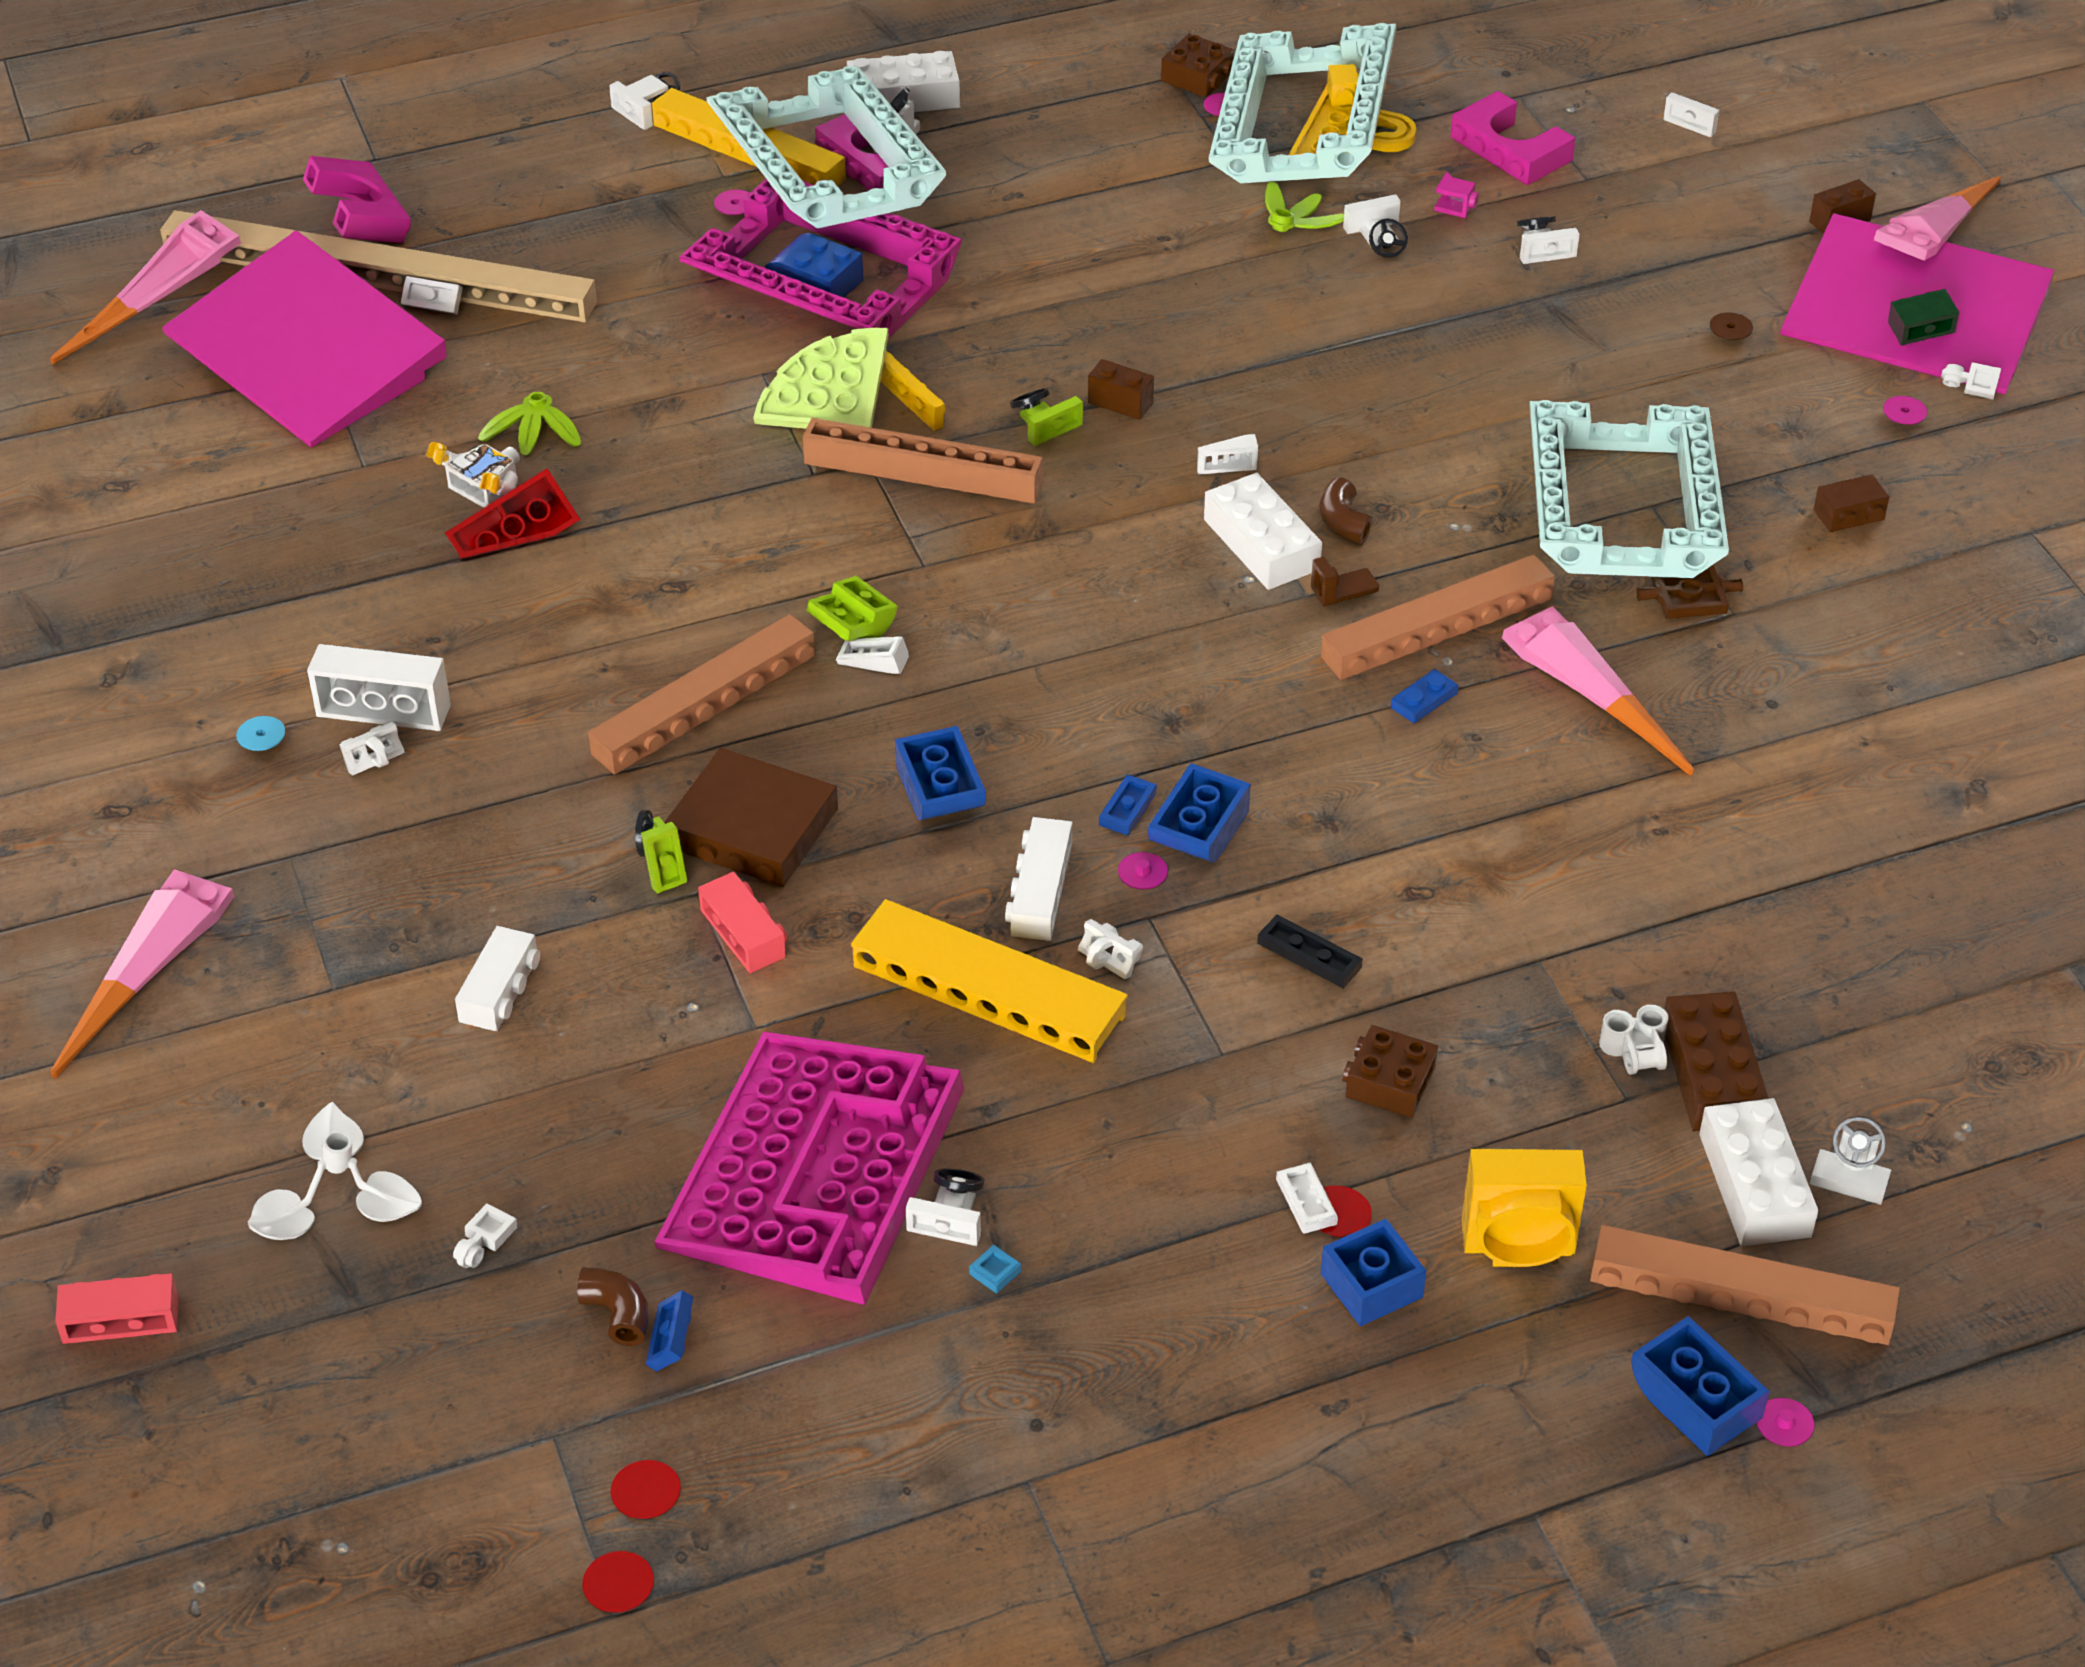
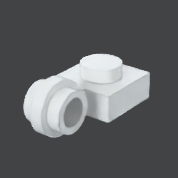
(1980, 381)
(488, 1229)

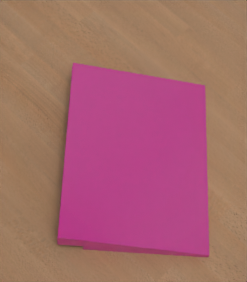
(1855, 280)
(307, 339)
(814, 1164)

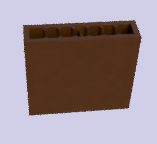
(753, 816)

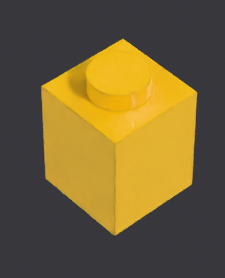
(1342, 84)

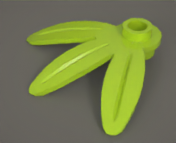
(1284, 219)
(534, 408)

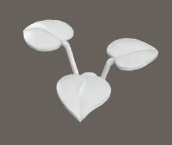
(333, 1141)

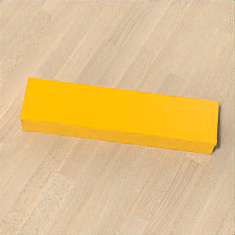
(990, 974)

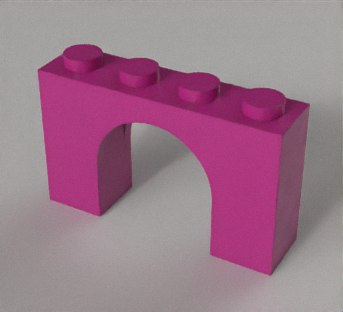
(844, 139)
(1524, 159)
(373, 208)

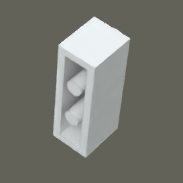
(497, 978)

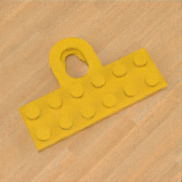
(1335, 119)

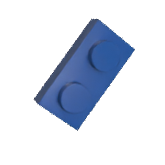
(1424, 696)
(1127, 804)
(669, 1331)

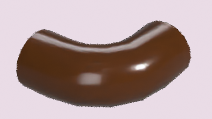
(1340, 516)
(621, 1297)

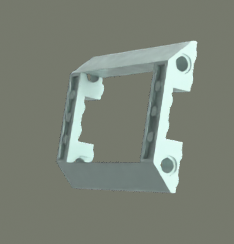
(1247, 157)
(911, 166)
(1581, 548)

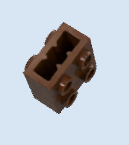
(1197, 65)
(1390, 1070)

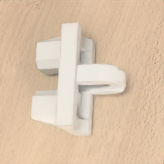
(381, 739)
(1100, 937)

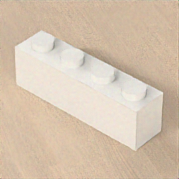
(1040, 879)

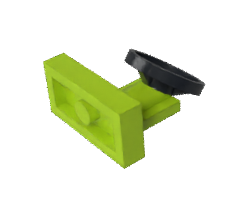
(1047, 421)
(662, 851)

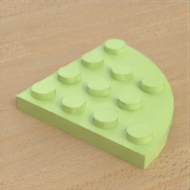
(827, 381)

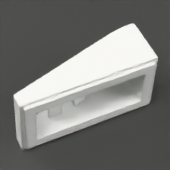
(1244, 459)
(875, 654)

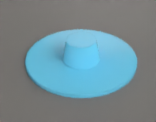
(260, 733)

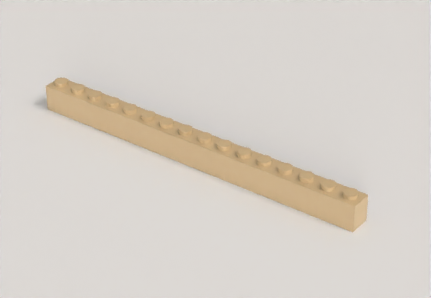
(388, 266)

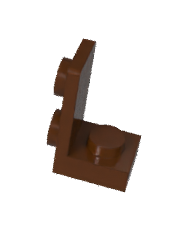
(1335, 588)

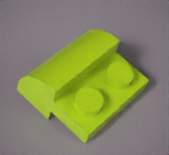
(854, 610)

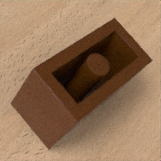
(1850, 200)
(1120, 389)
(1851, 503)

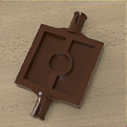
(1691, 596)

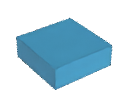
(995, 1269)

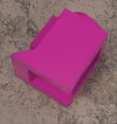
(1457, 196)

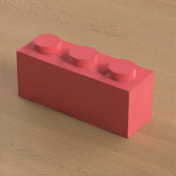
(742, 922)
(117, 1308)

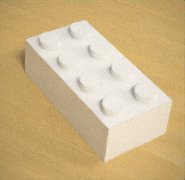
(929, 77)
(1262, 530)
(379, 687)
(1758, 1172)

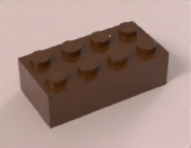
(1711, 1052)

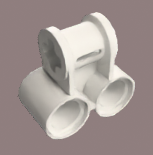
(1636, 1039)

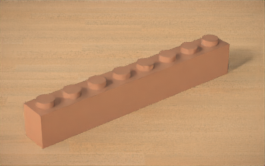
(923, 460)
(1437, 617)
(701, 694)
(1745, 1285)

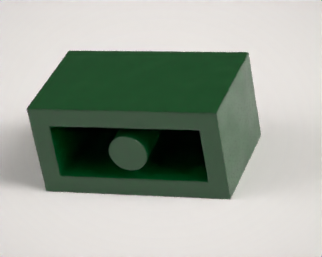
(1923, 317)

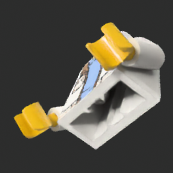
(480, 473)

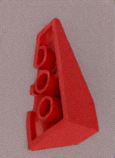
(521, 516)

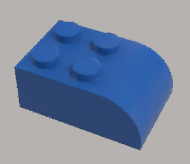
(820, 264)
(938, 773)
(1201, 813)
(1698, 1385)

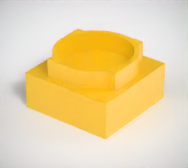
(1523, 1205)

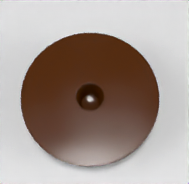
(1731, 326)

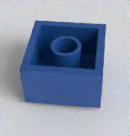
(1373, 1272)

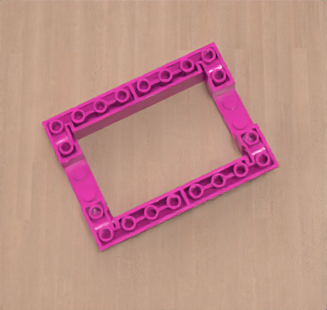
(921, 248)

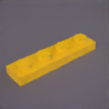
(912, 392)

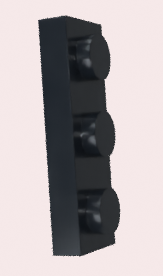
(1310, 951)

